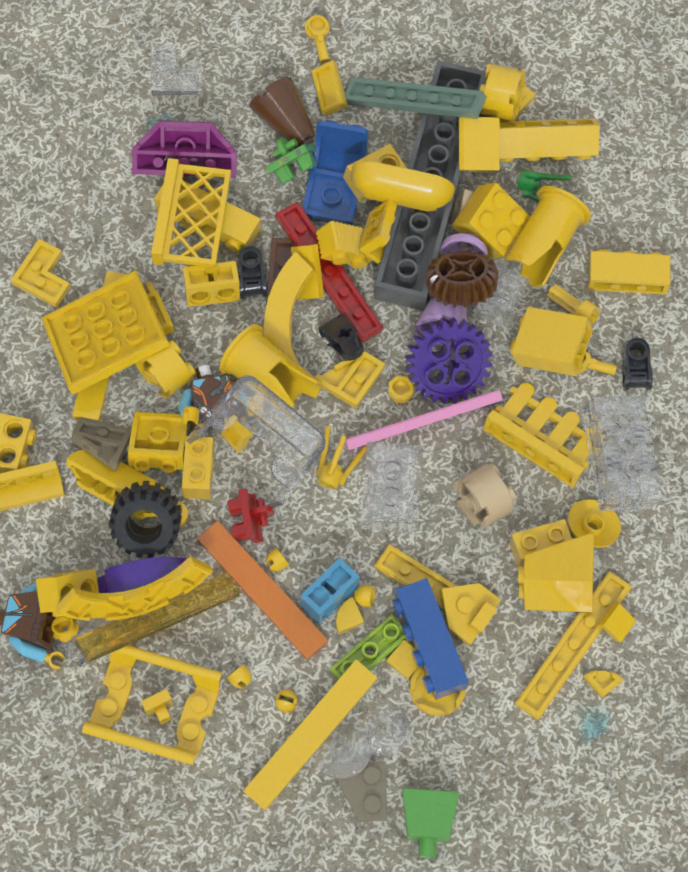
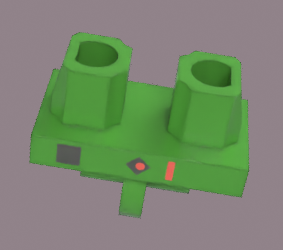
(301, 155)

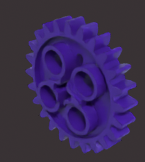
(425, 360)

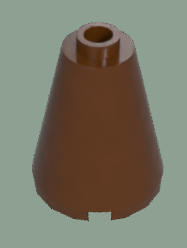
(284, 111)

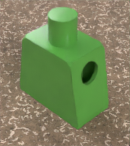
(429, 818)

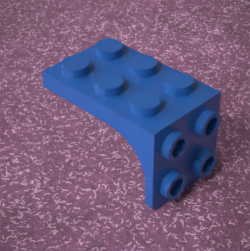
(327, 192)

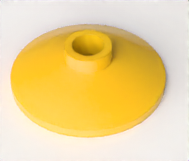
(605, 523)

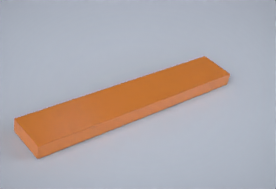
(262, 590)

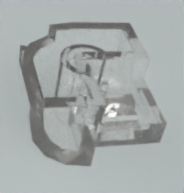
(503, 304)

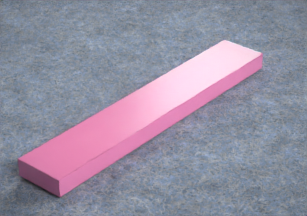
(423, 419)

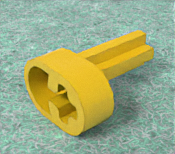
(574, 305)

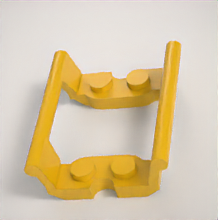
(120, 683)

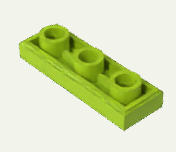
(382, 639)

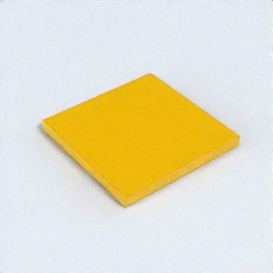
(104, 332)

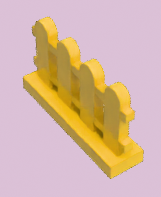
(534, 445)

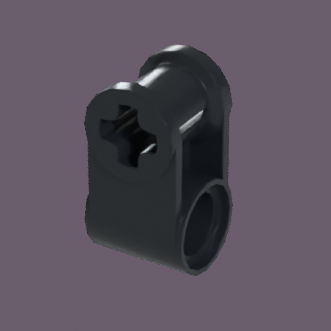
(251, 277)
(342, 337)
(637, 370)

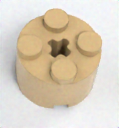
(484, 496)

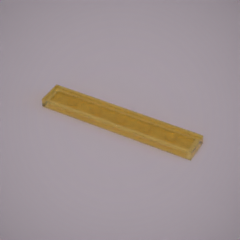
(180, 608)

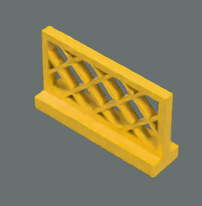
(168, 215)

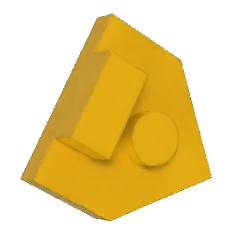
(468, 610)

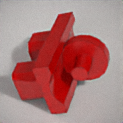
(253, 514)

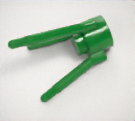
(531, 181)

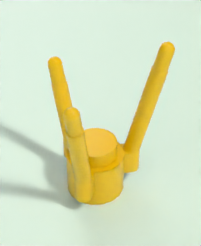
(330, 474)

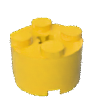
(503, 92)
(166, 370)

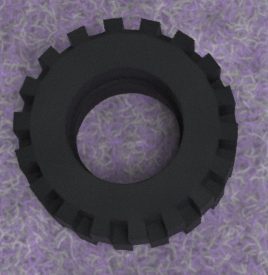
(142, 539)

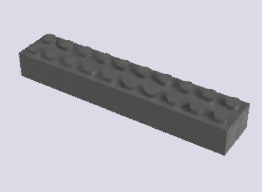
(419, 233)

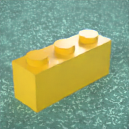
(629, 272)

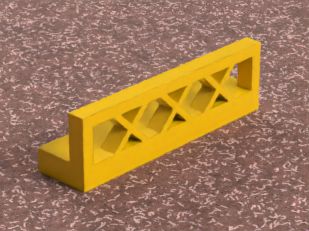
(30, 485)

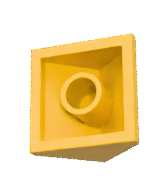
(479, 144)

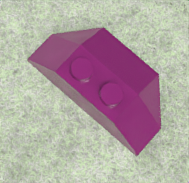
(188, 142)

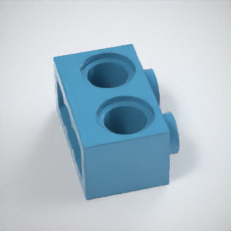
(329, 590)

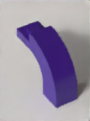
(136, 573)

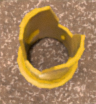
(548, 233)
(258, 357)

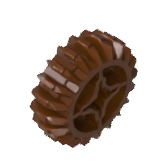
(462, 278)

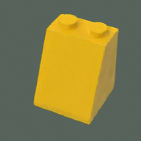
(559, 577)

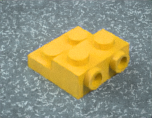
(157, 441)

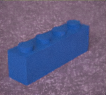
(430, 639)

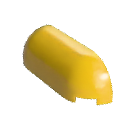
(402, 185)
(106, 482)

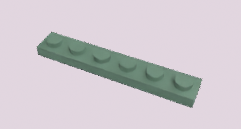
(415, 97)

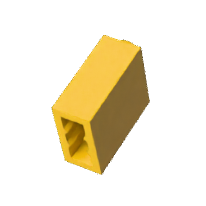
(551, 341)

